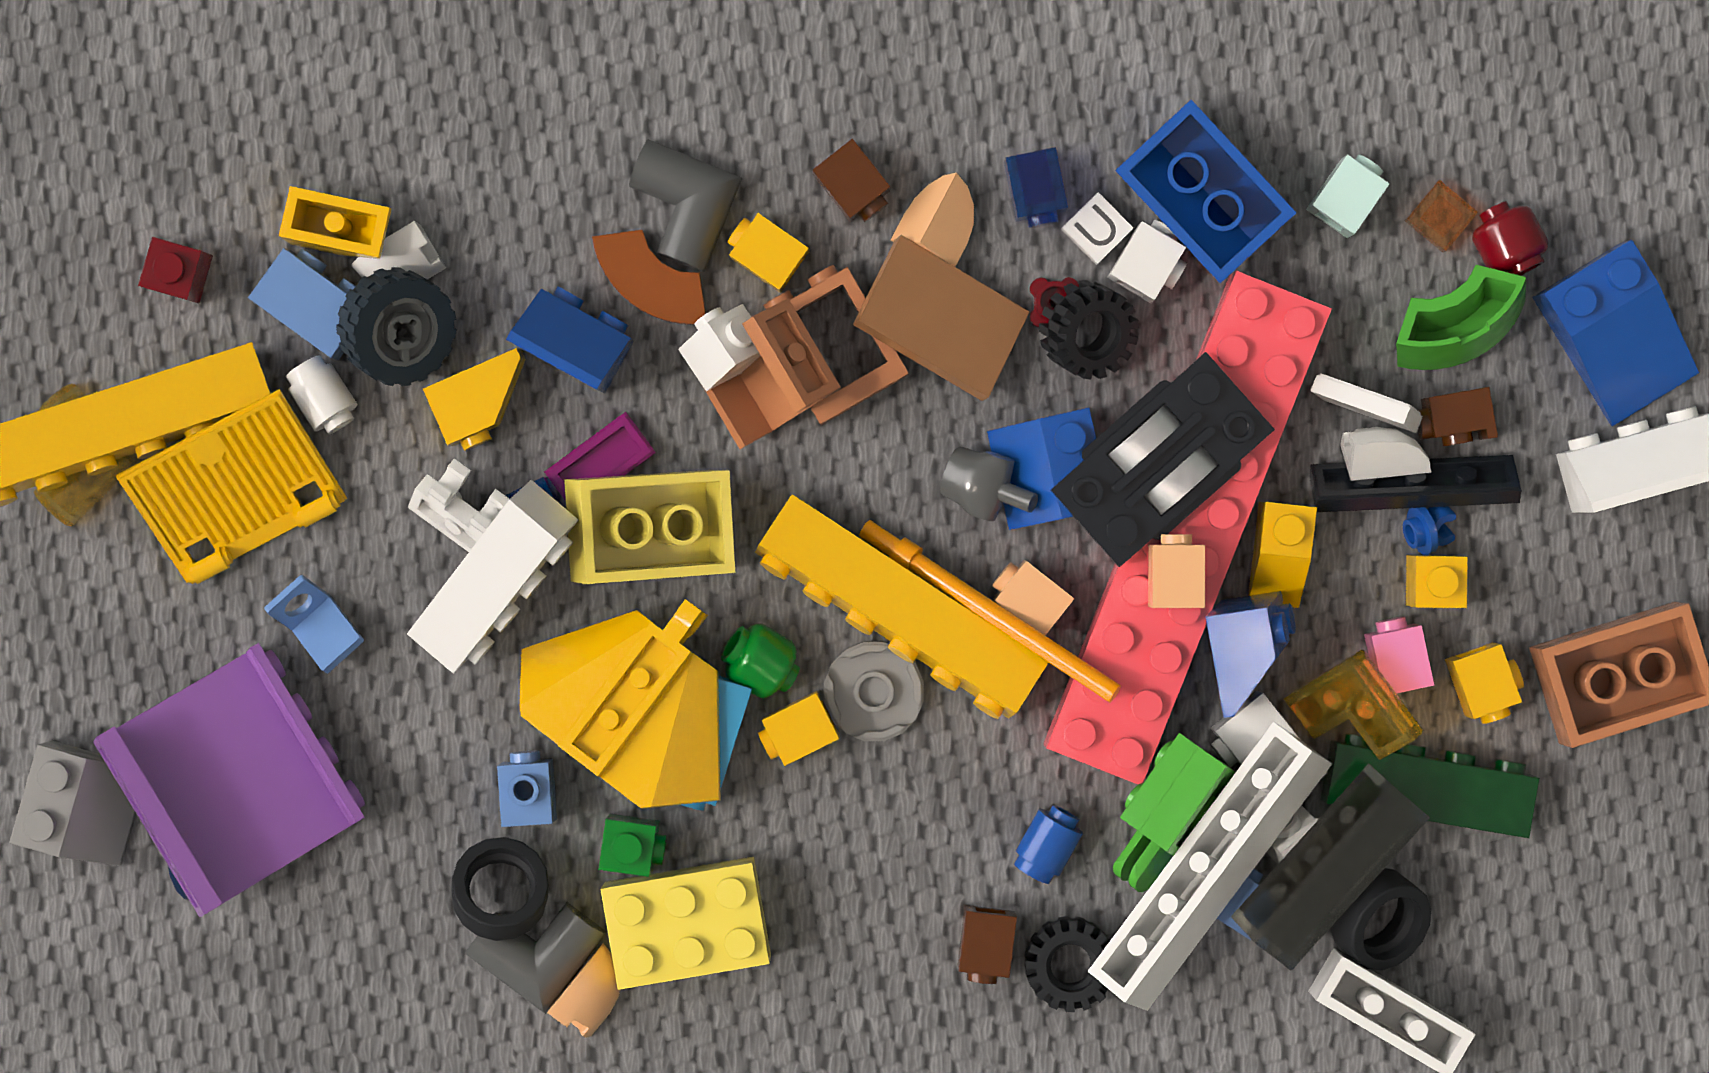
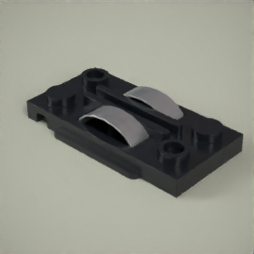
(1162, 459)

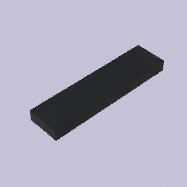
(1450, 483)

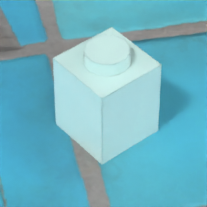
(1349, 194)

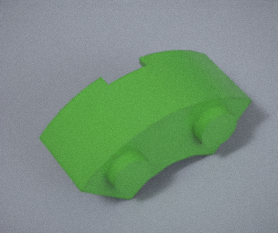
(1462, 323)

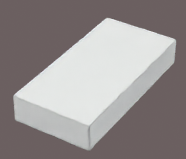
(1366, 402)

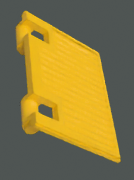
(232, 486)

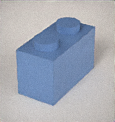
(304, 298)

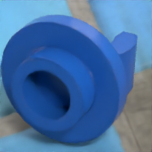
(1426, 528)

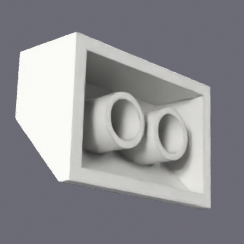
(1637, 462)

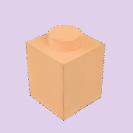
(1176, 573)
(1031, 596)

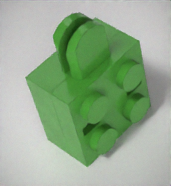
(1168, 809)

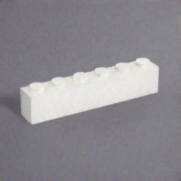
(1209, 867)

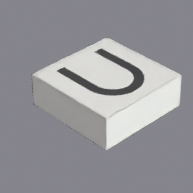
(1097, 228)

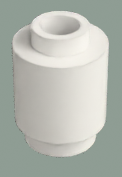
(321, 395)

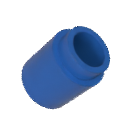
(1048, 844)

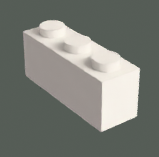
(1391, 1013)

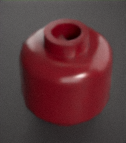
(1510, 239)

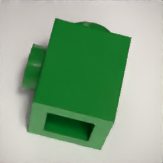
(631, 845)

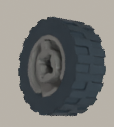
(376, 314)

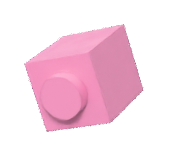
(1400, 654)

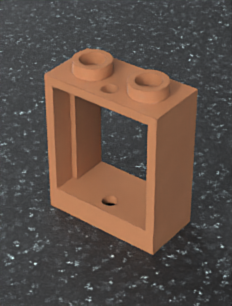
(868, 385)

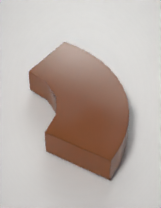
(647, 281)

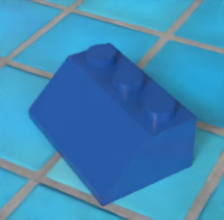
(1205, 191)

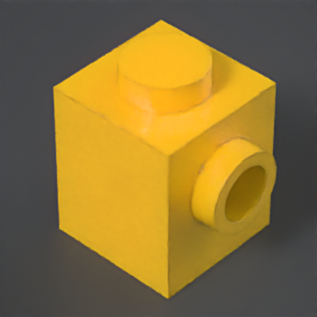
(1486, 682)

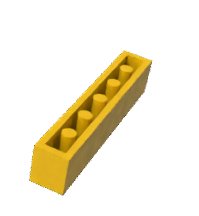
(125, 421)
(901, 608)

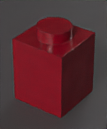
(175, 270)

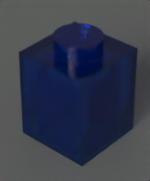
(1036, 187)

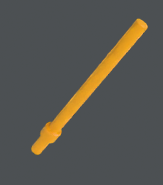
(911, 557)

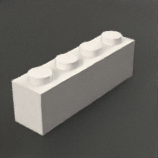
(493, 576)

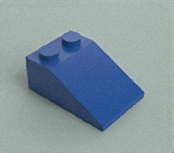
(1618, 331)

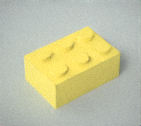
(650, 526)
(685, 923)

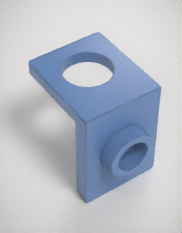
(317, 623)

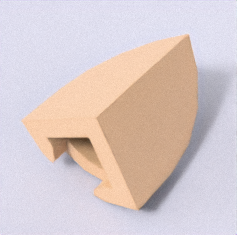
(940, 218)
(589, 995)

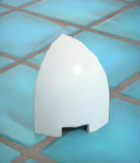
(405, 249)
(1382, 454)

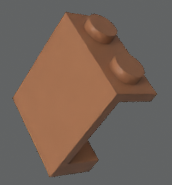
(777, 384)

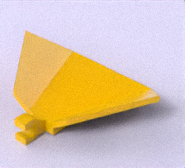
(630, 706)

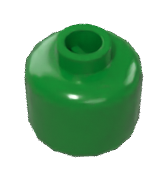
(760, 660)

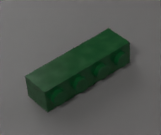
(1445, 789)

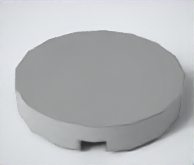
(862, 681)

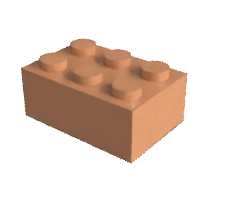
(1623, 674)

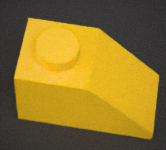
(334, 224)
(475, 399)
(1282, 550)

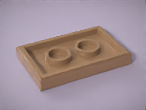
(941, 318)

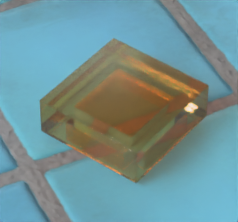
(1441, 216)

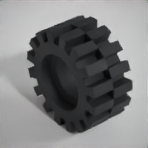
(1067, 317)
(1039, 957)

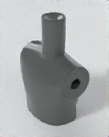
(982, 483)

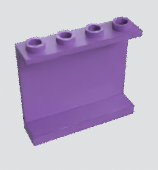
(230, 779)

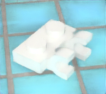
(445, 510)

